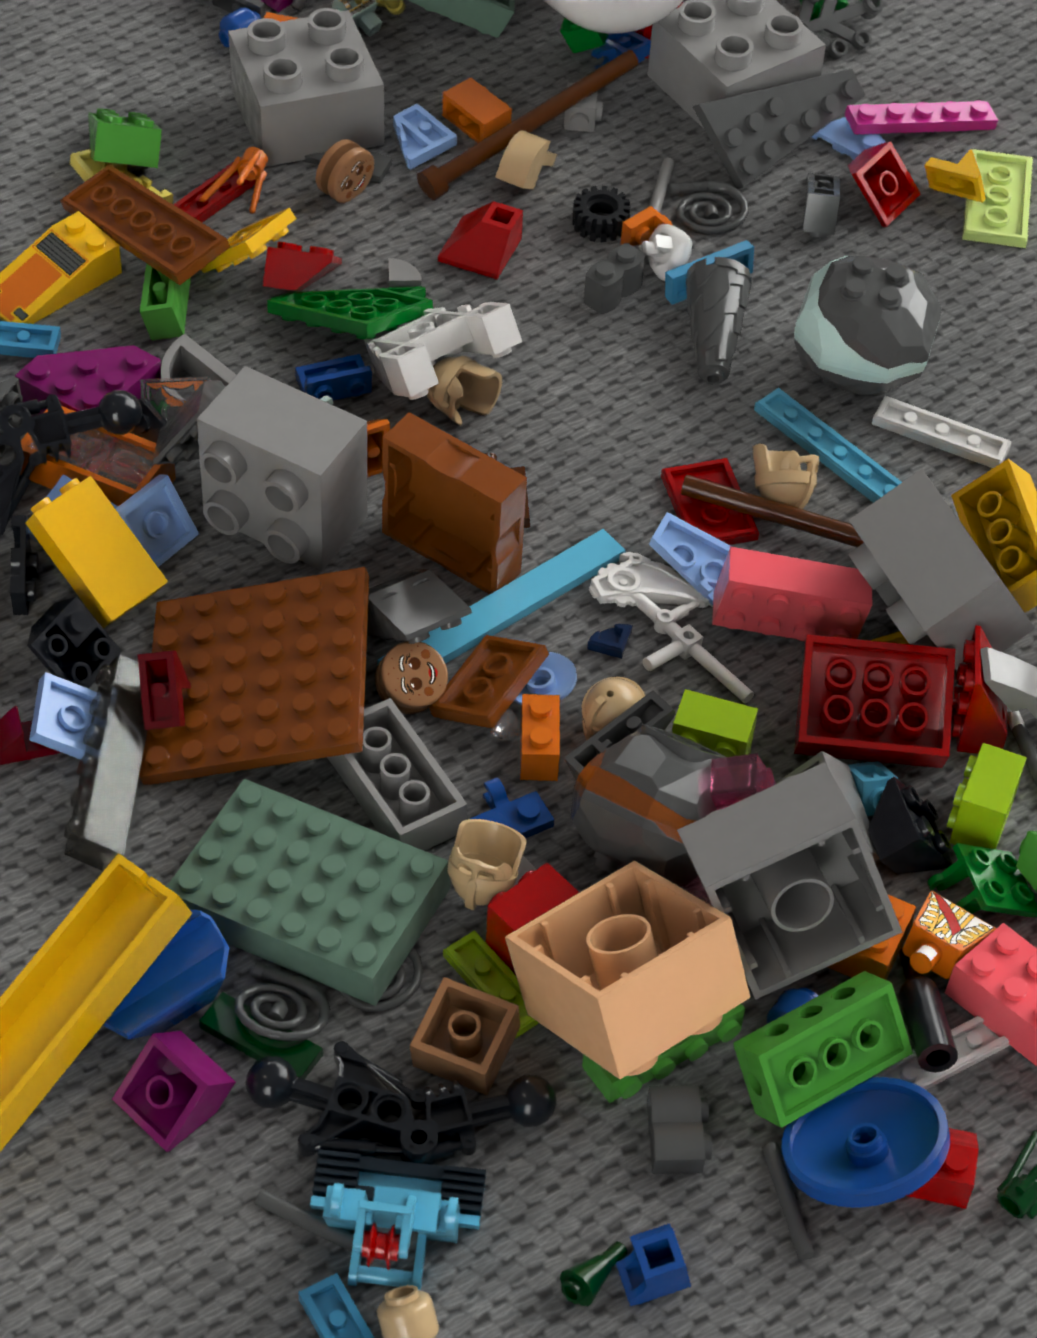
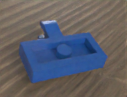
(621, 42)
(524, 814)

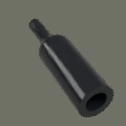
(926, 1020)

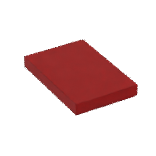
(717, 521)

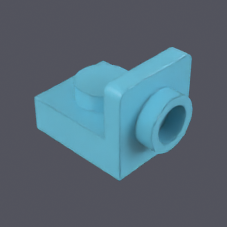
(870, 783)

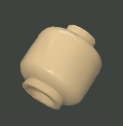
(407, 1314)

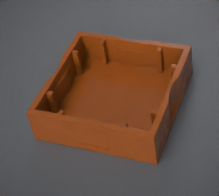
(453, 504)

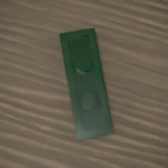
(225, 1025)

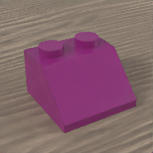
(172, 1088)

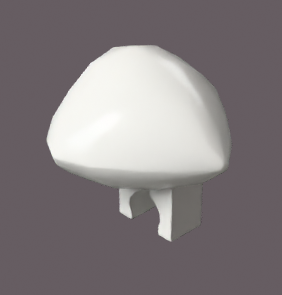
(667, 249)

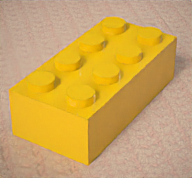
(1002, 521)

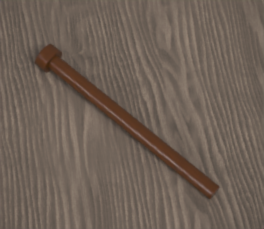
(435, 180)
(770, 510)

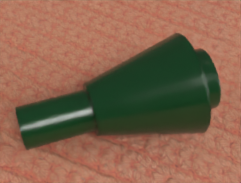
(583, 1281)

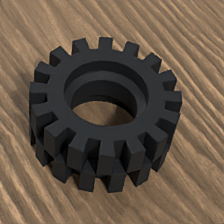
(600, 201)

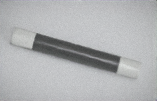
(1024, 741)

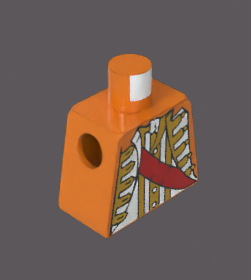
(943, 936)

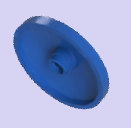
(868, 1144)

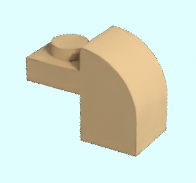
(524, 160)

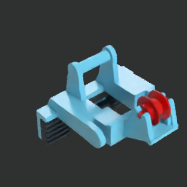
(396, 1195)

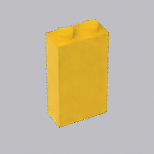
(95, 550)

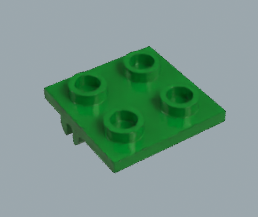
(995, 878)

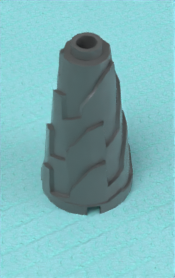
(716, 313)

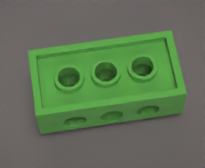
(823, 1048)

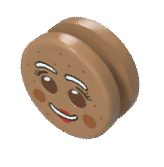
(344, 171)
(411, 676)

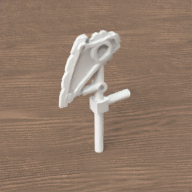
(642, 584)

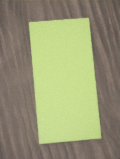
(1005, 212)

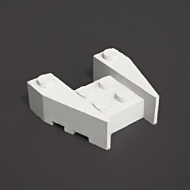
(408, 354)

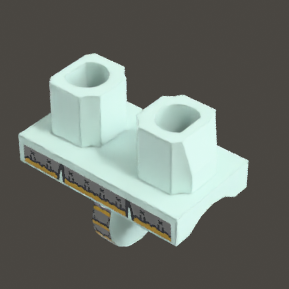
(362, 14)

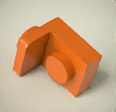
(642, 226)

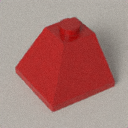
(884, 181)
(956, 1177)

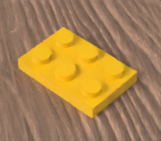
(251, 240)

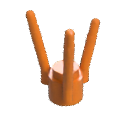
(249, 167)

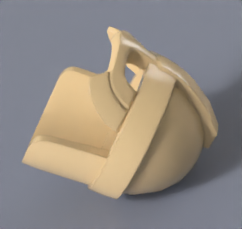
(464, 385)
(781, 477)
(607, 701)
(484, 860)

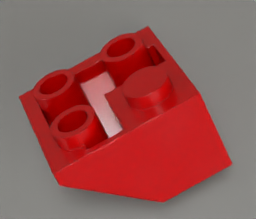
(484, 240)
(294, 269)

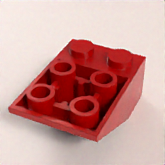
(979, 710)

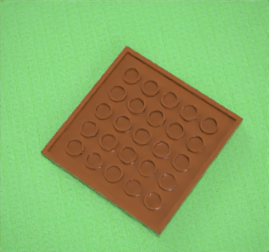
(268, 673)

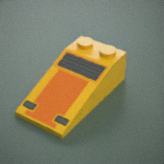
(57, 270)

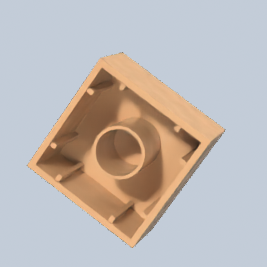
(629, 969)

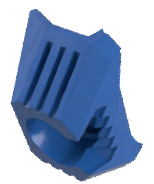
(177, 982)

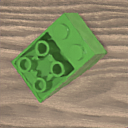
(124, 139)

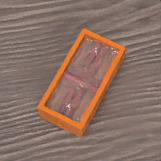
(114, 461)

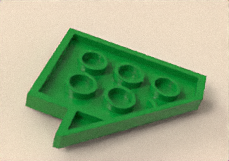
(353, 310)

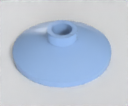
(554, 677)

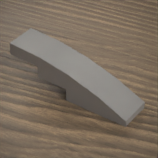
(1010, 679)

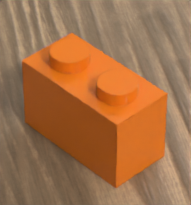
(475, 110)
(540, 737)

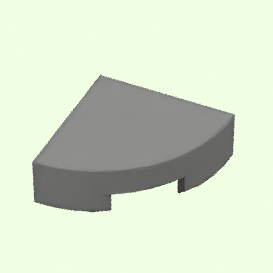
(402, 274)

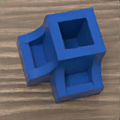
(653, 1266)

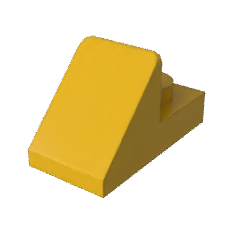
(956, 179)

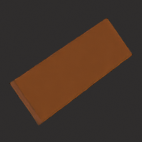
(146, 224)

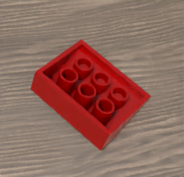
(875, 701)

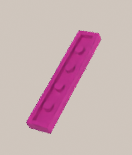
(920, 117)

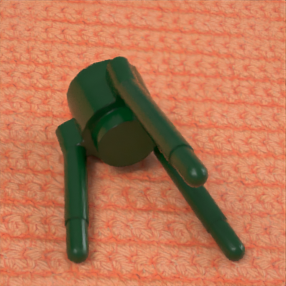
(1017, 1193)

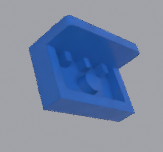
(335, 378)

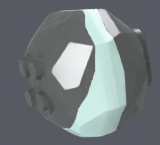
(867, 325)

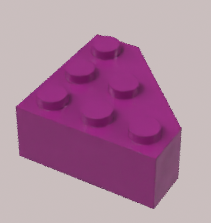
(86, 376)

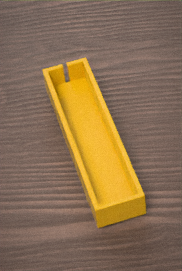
(79, 982)

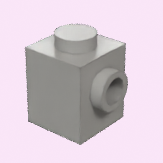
(584, 114)

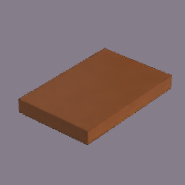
(489, 681)

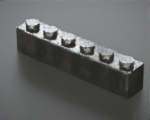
(108, 768)

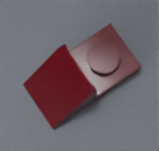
(161, 689)
(15, 740)

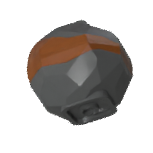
(638, 798)

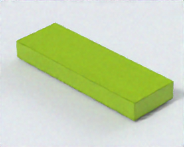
(488, 973)

